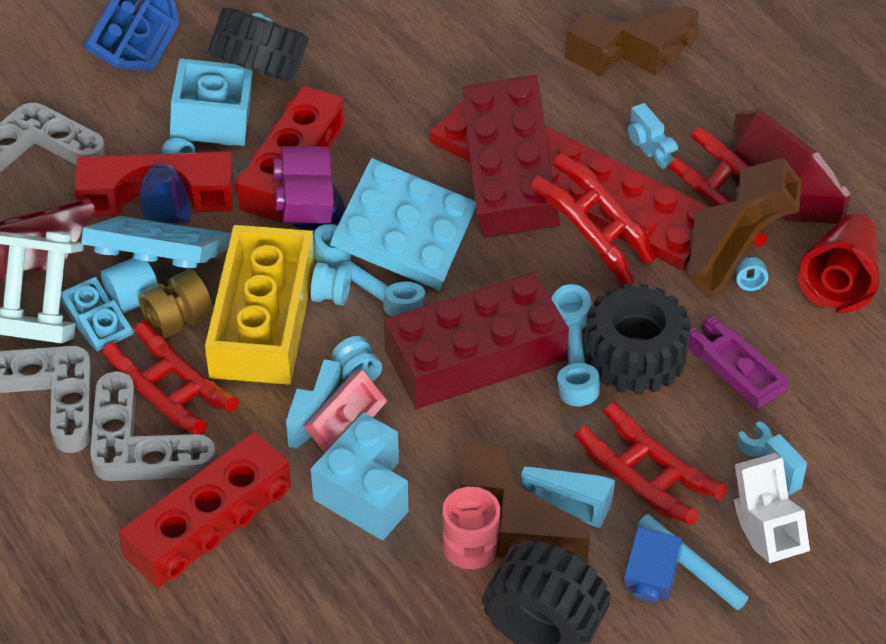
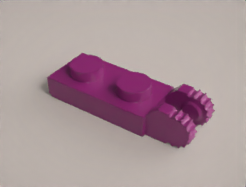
(737, 363)

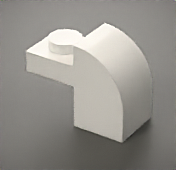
(765, 513)

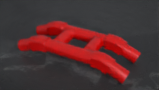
(710, 187)
(576, 212)
(167, 362)
(642, 445)

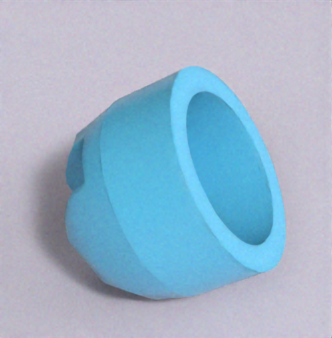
(177, 146)
(759, 274)

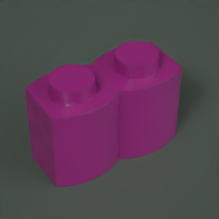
(304, 184)

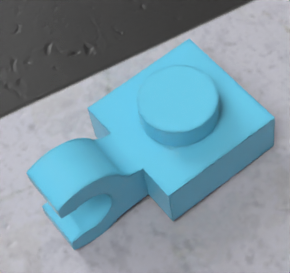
(767, 444)

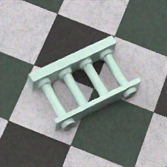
(49, 321)

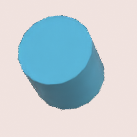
(125, 282)

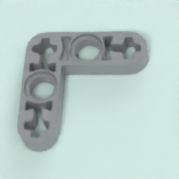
(27, 131)
(54, 376)
(130, 449)

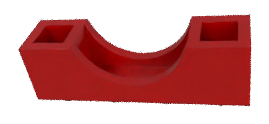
(117, 180)

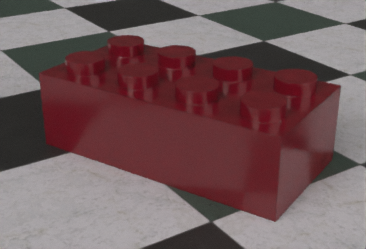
(507, 154)
(475, 340)

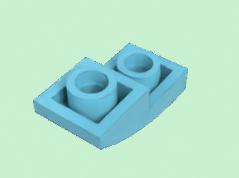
(95, 314)

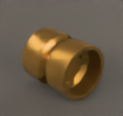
(173, 305)

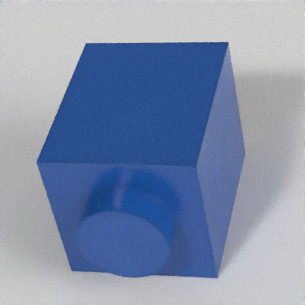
(652, 565)

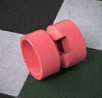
(470, 527)

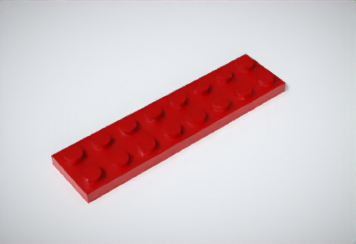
(659, 209)

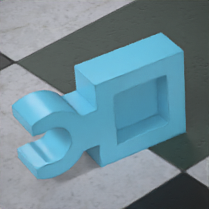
(647, 133)

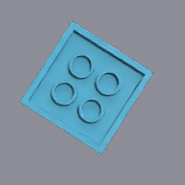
(404, 224)
(154, 239)

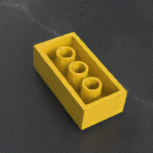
(260, 305)

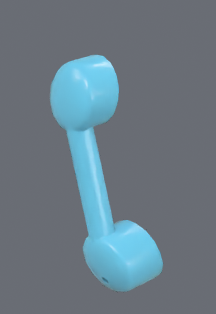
(396, 298)
(577, 381)

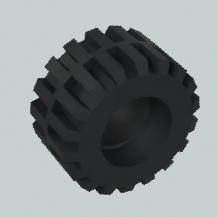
(258, 44)
(640, 314)
(545, 596)

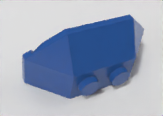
(133, 33)

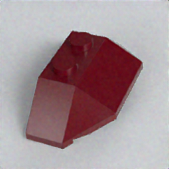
(762, 139)
(63, 218)

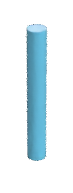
(701, 568)

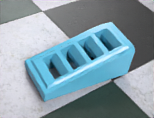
(578, 494)

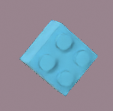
(211, 102)

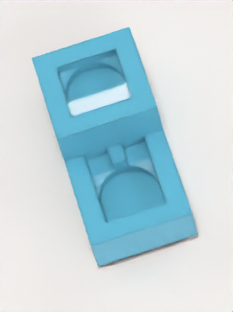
(307, 402)

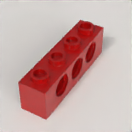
(308, 121)
(184, 513)

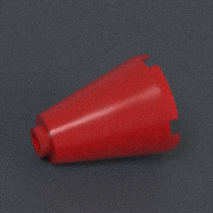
(842, 266)

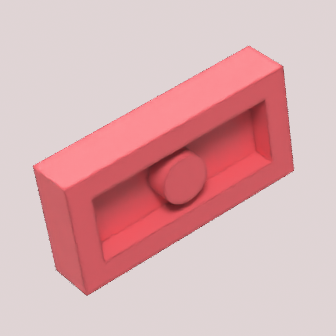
(341, 410)

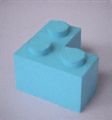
(359, 480)

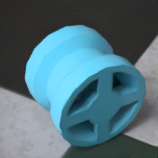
(330, 283)
(356, 355)

